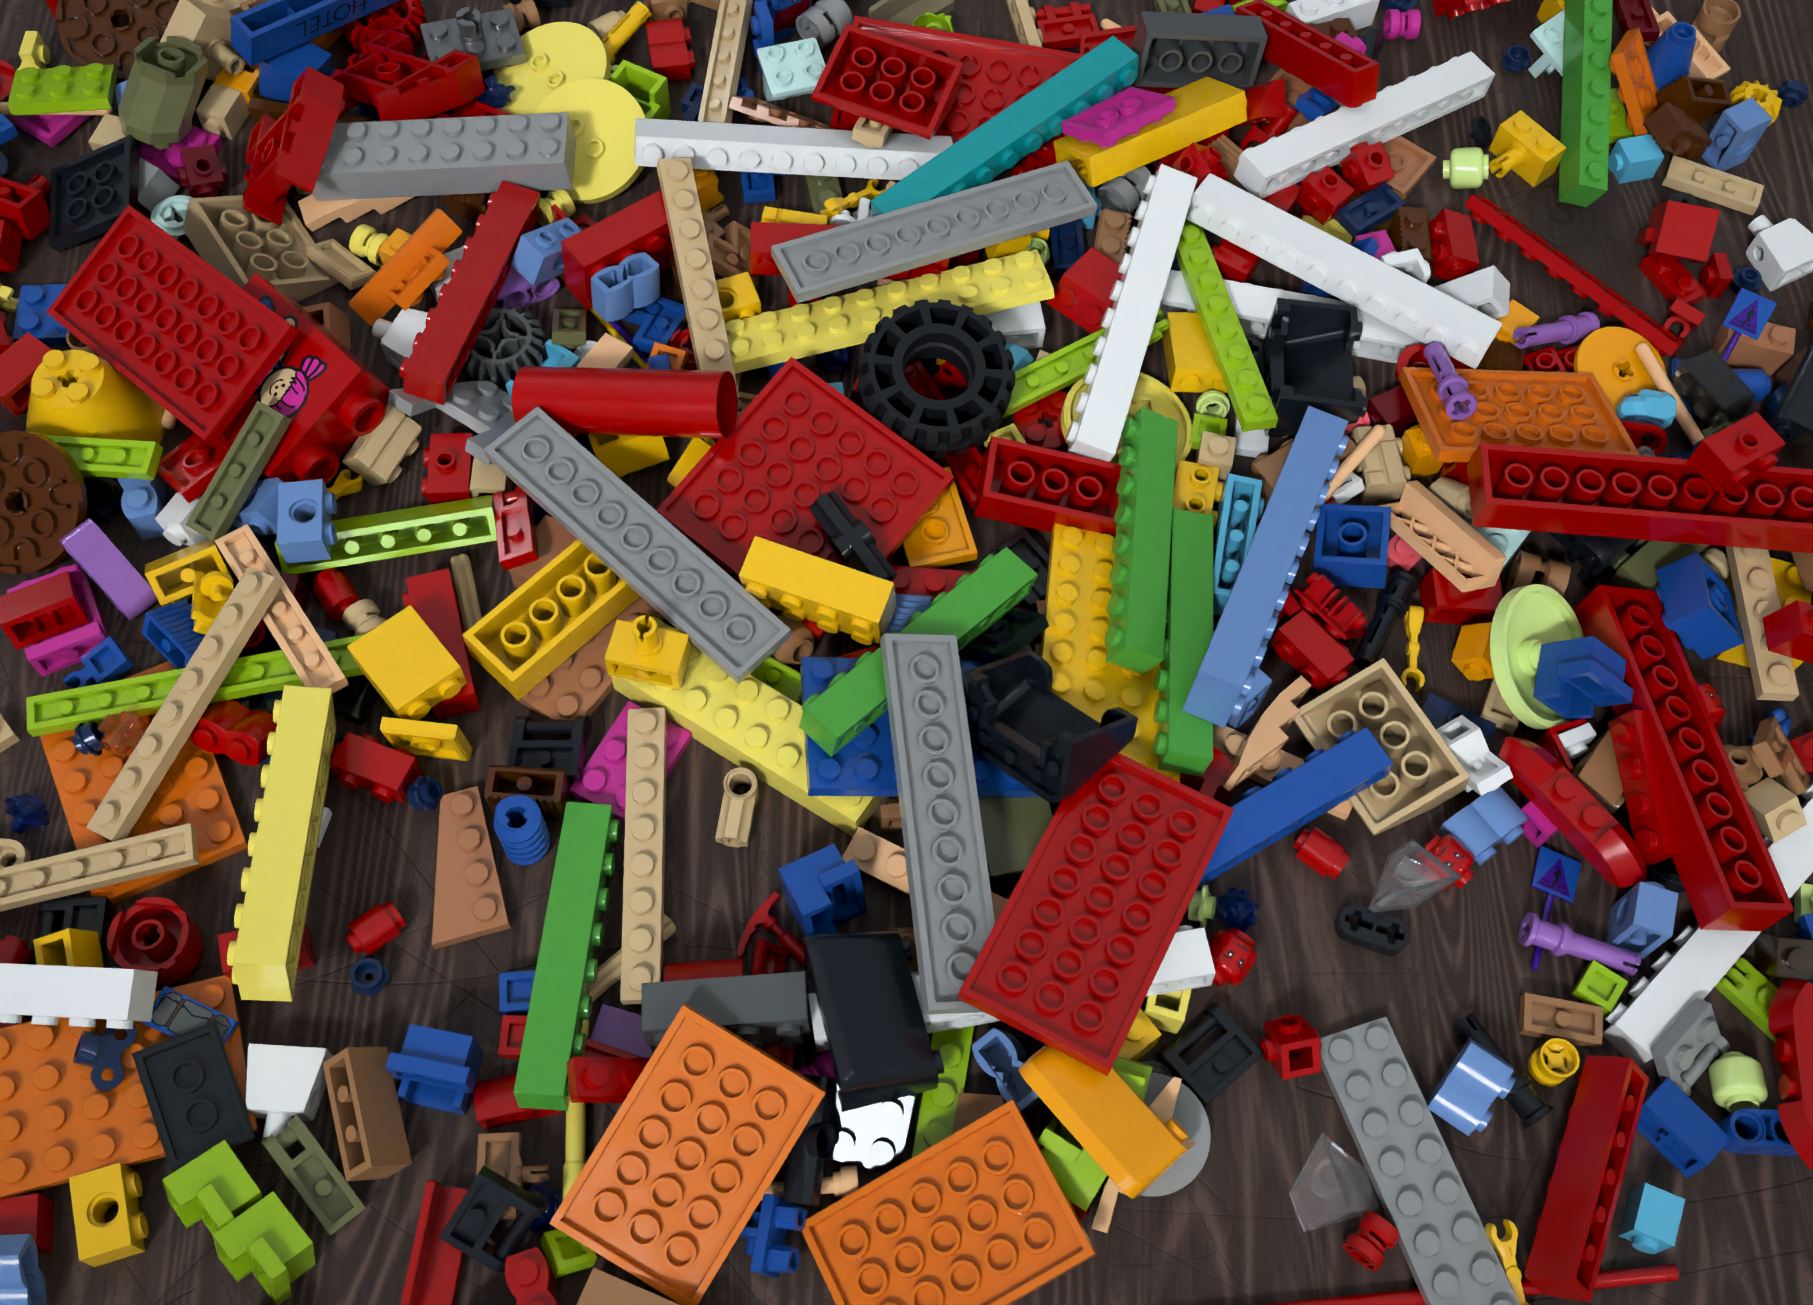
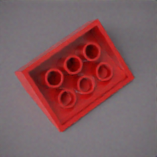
(889, 82)

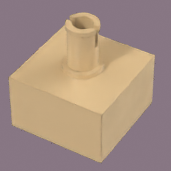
(209, 29)

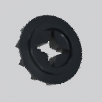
(109, 494)

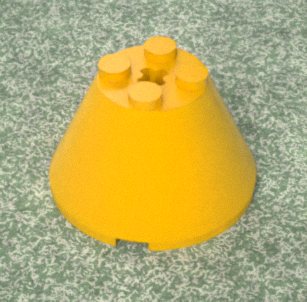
(89, 398)

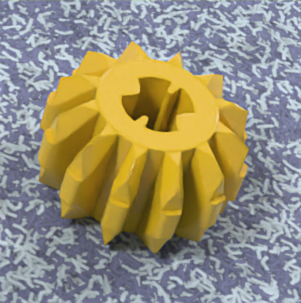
(1761, 94)

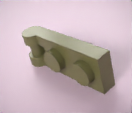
(314, 1177)

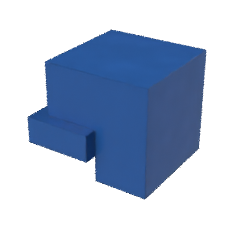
(280, 71)
(1578, 676)
(822, 891)
(436, 1069)

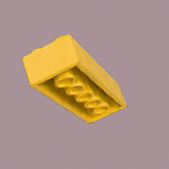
(548, 619)

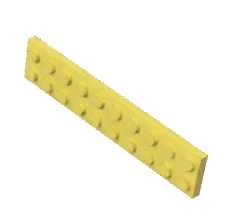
(851, 317)

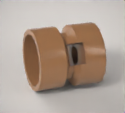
(1716, 21)
(1551, 573)

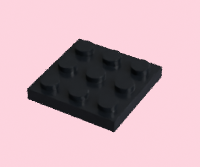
(93, 192)

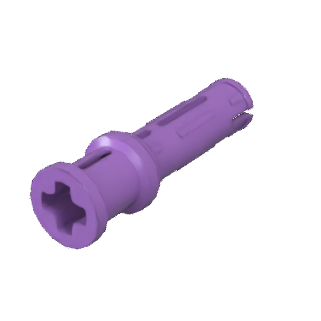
(1565, 330)
(1452, 387)
(1562, 940)

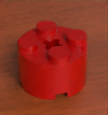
(156, 938)

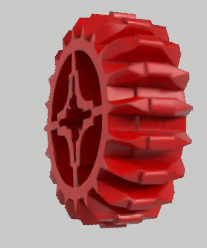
(388, 18)

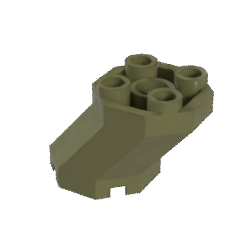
(162, 91)

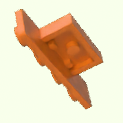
(408, 270)

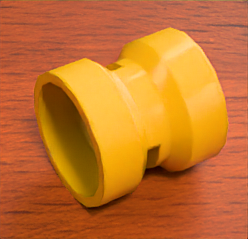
(1559, 1055)

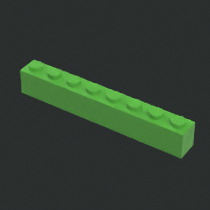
(1585, 101)
(1142, 542)
(966, 611)
(1183, 739)
(566, 956)

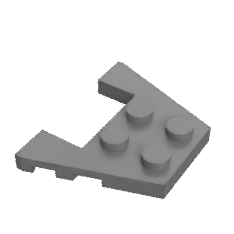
(472, 403)

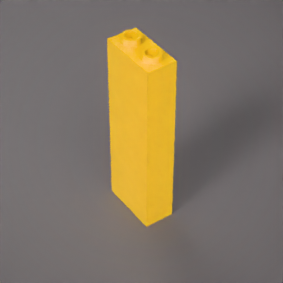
(1200, 112)

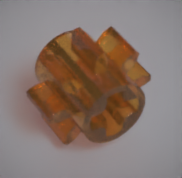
(121, 733)

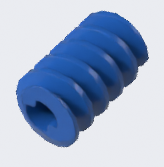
(521, 830)

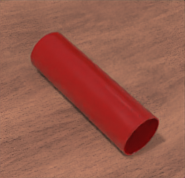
(630, 400)

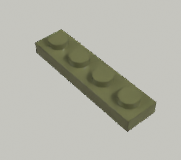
(238, 472)

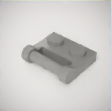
(1689, 1046)

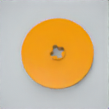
(1607, 352)

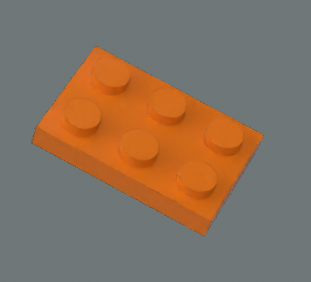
(1635, 79)

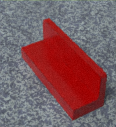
(434, 1264)

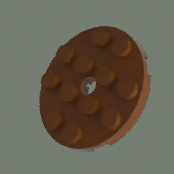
(90, 32)
(52, 499)

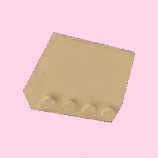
(247, 244)
(1423, 764)

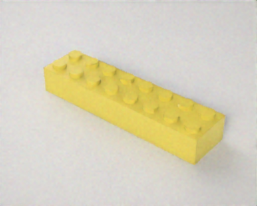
(749, 728)
(284, 846)

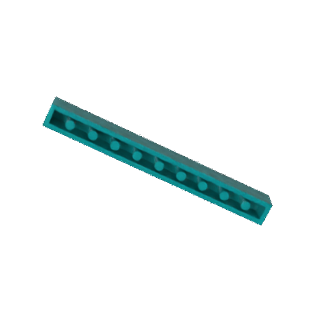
(1017, 129)

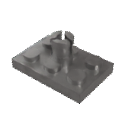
(488, 35)

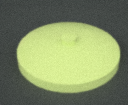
(1519, 627)

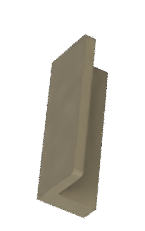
(908, 10)

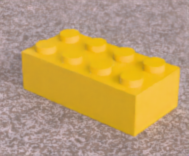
(819, 591)

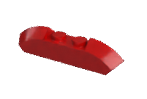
(1574, 812)
(1793, 1028)

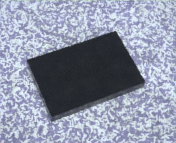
(193, 1095)

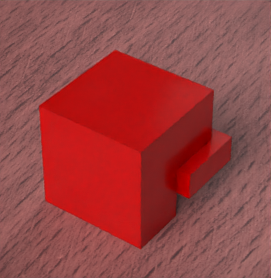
(1680, 231)

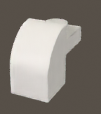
(1471, 750)

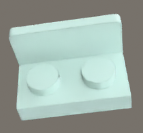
(1550, 40)
(790, 68)

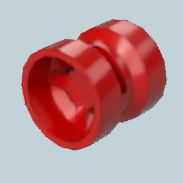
(1371, 1241)

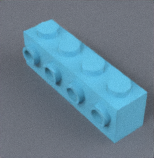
(1233, 533)

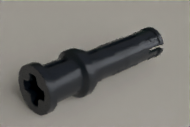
(1389, 607)
(1522, 1095)

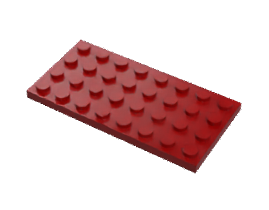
(992, 77)
(172, 324)
(1097, 911)

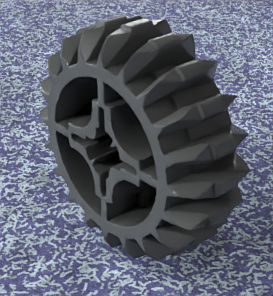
(507, 344)

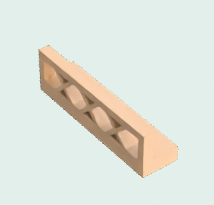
(1446, 535)

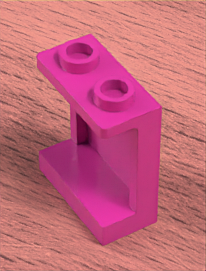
(69, 646)

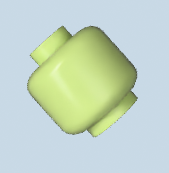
(1466, 168)
(1737, 1082)

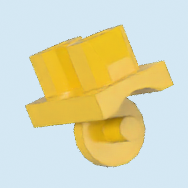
(209, 597)

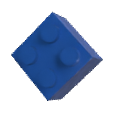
(1352, 544)
(1698, 606)

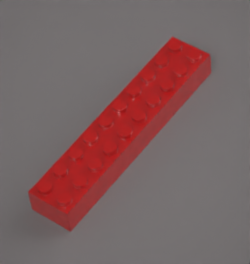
(1637, 498)
(1715, 833)

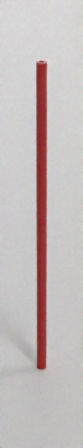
(1605, 1279)

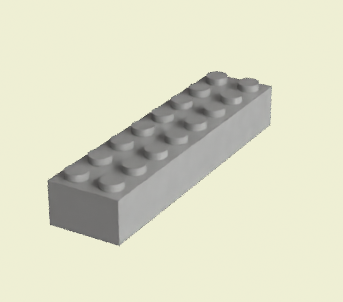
(447, 156)

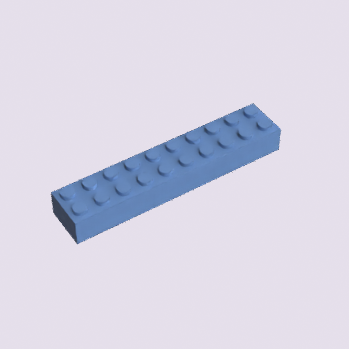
(1260, 586)

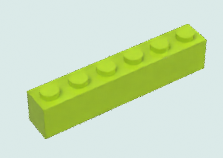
(405, 533)

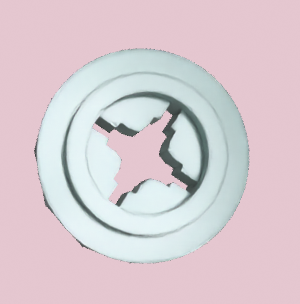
(164, 215)

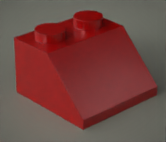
(1086, 290)

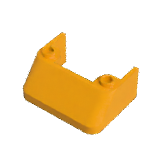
(1107, 1119)

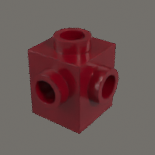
(202, 171)

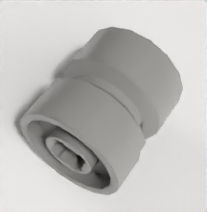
(824, 21)
(1124, 192)

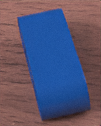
(1758, 1131)

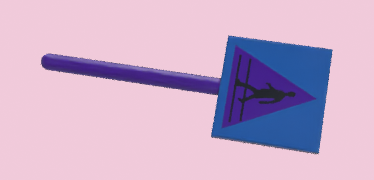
(1747, 317)
(1558, 878)

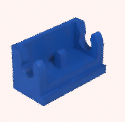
(1680, 1129)

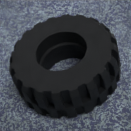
(949, 335)

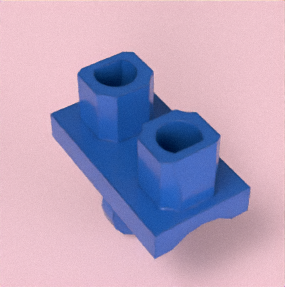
(768, 1234)

